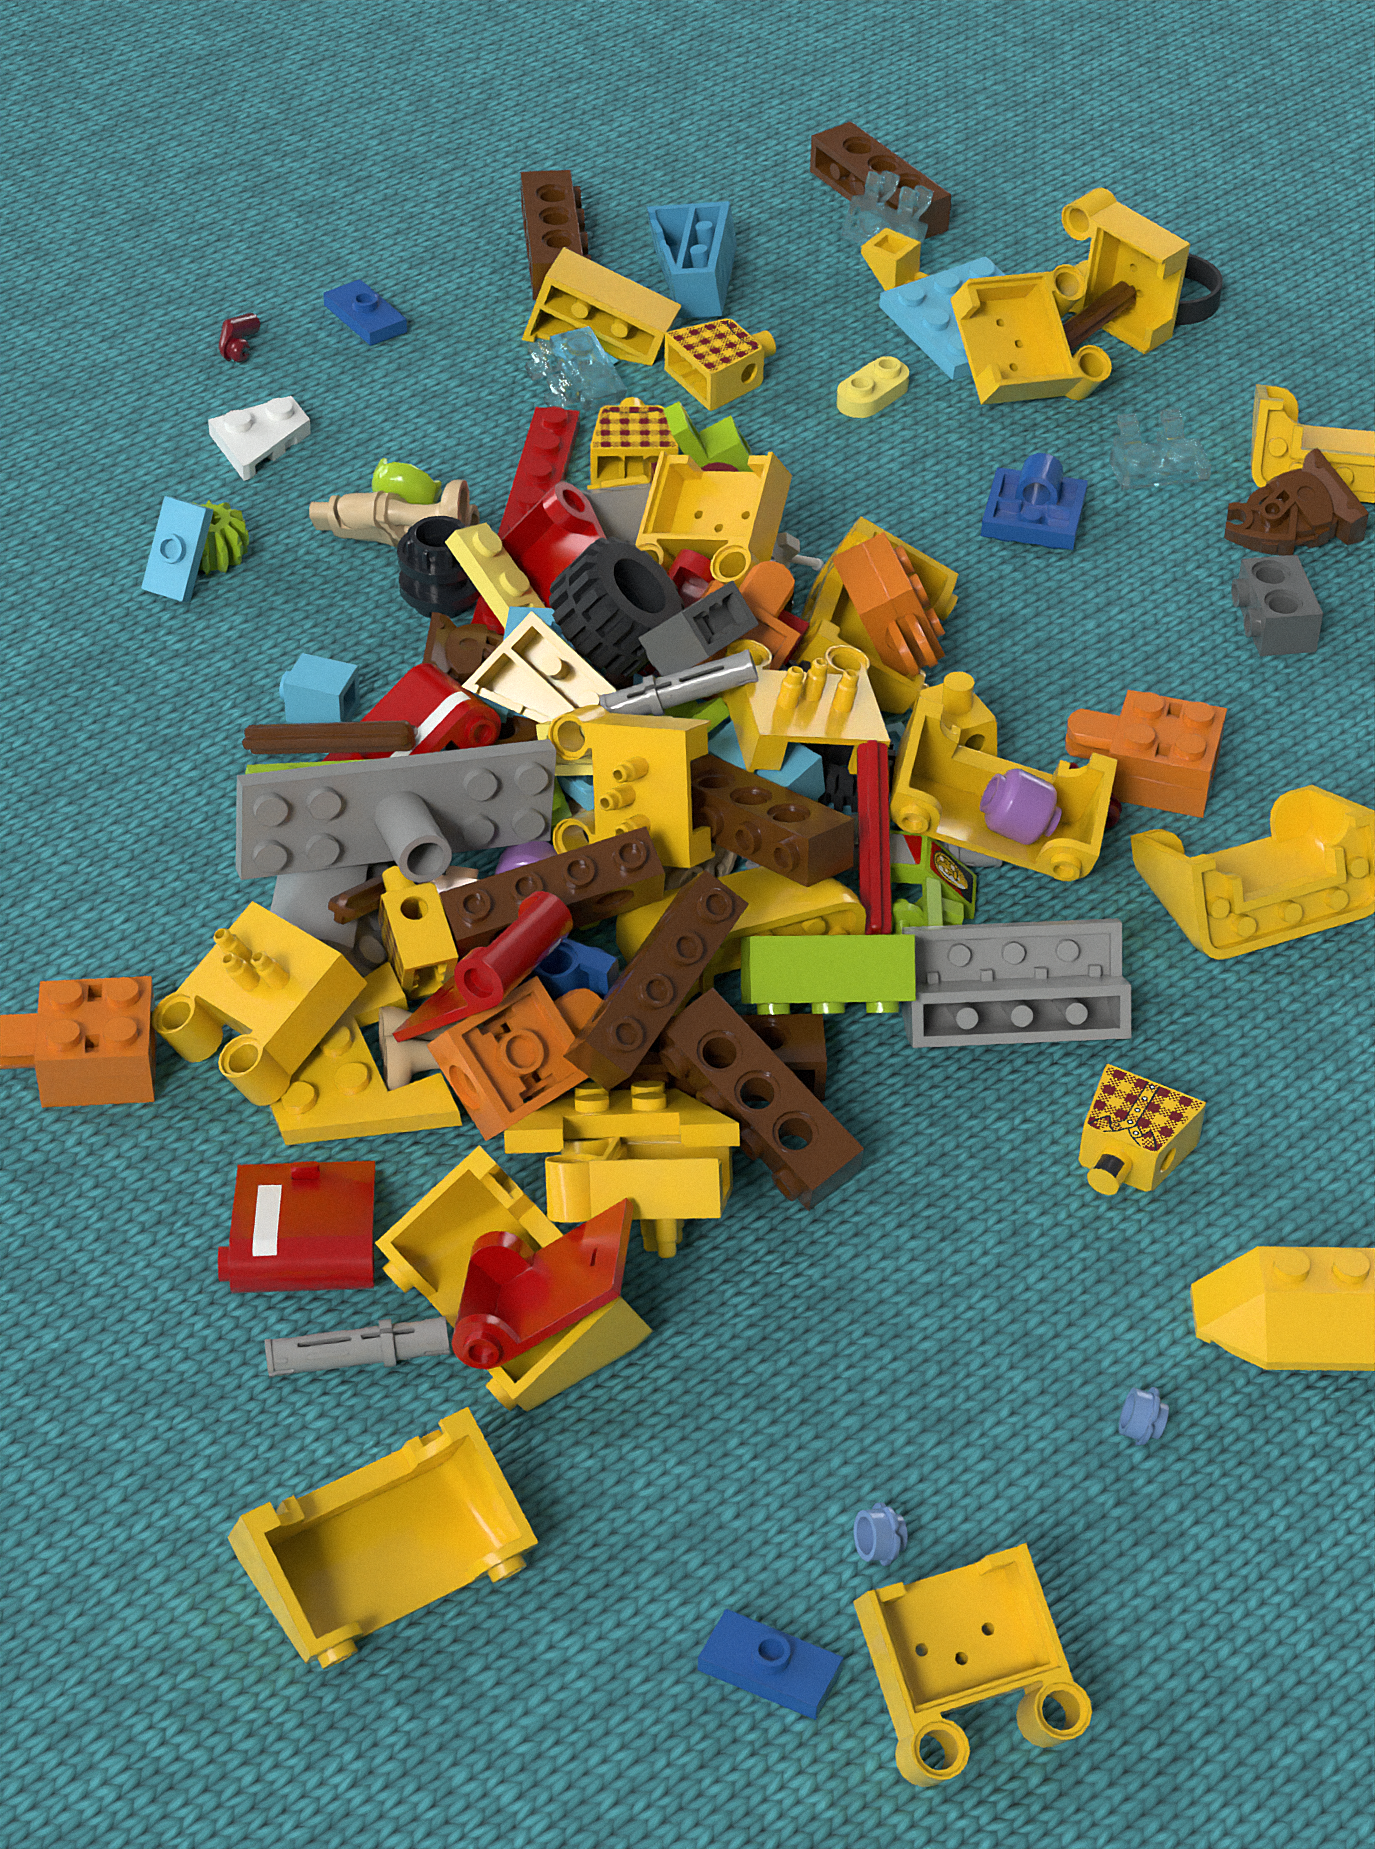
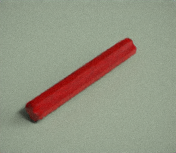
(874, 836)

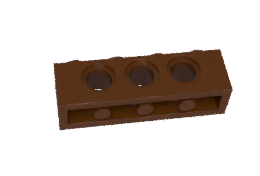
(848, 153)
(550, 221)
(769, 822)
(590, 881)
(656, 980)
(714, 1028)
(792, 1037)

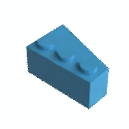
(695, 254)

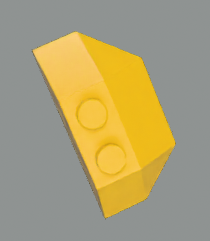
(1292, 1308)

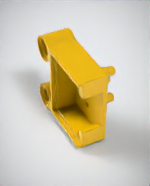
(1131, 251)
(1018, 338)
(715, 513)
(816, 706)
(637, 780)
(269, 987)
(651, 1171)
(965, 1643)

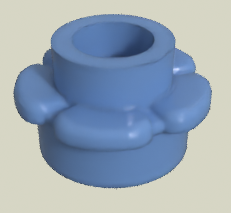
(1143, 1415)
(880, 1534)

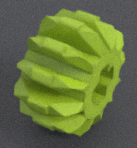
(225, 539)

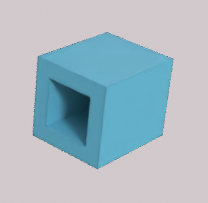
(320, 690)

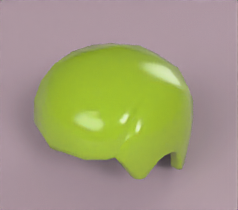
(407, 482)

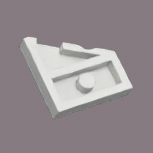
(259, 433)

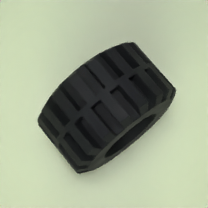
(612, 600)

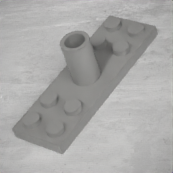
(395, 810)

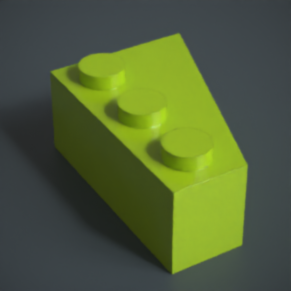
(828, 972)

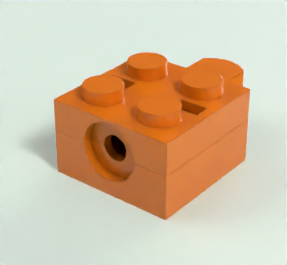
(766, 593)
(891, 604)
(1162, 749)
(86, 1041)
(514, 1054)

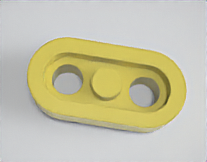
(873, 387)

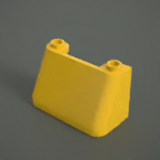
(1282, 443)
(836, 620)
(941, 789)
(1272, 890)
(774, 909)
(433, 1252)
(384, 1540)

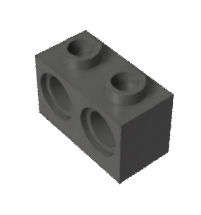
(1277, 605)
(698, 630)

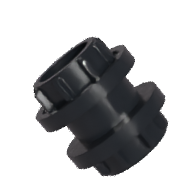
(430, 572)

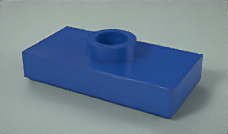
(365, 312)
(770, 1664)

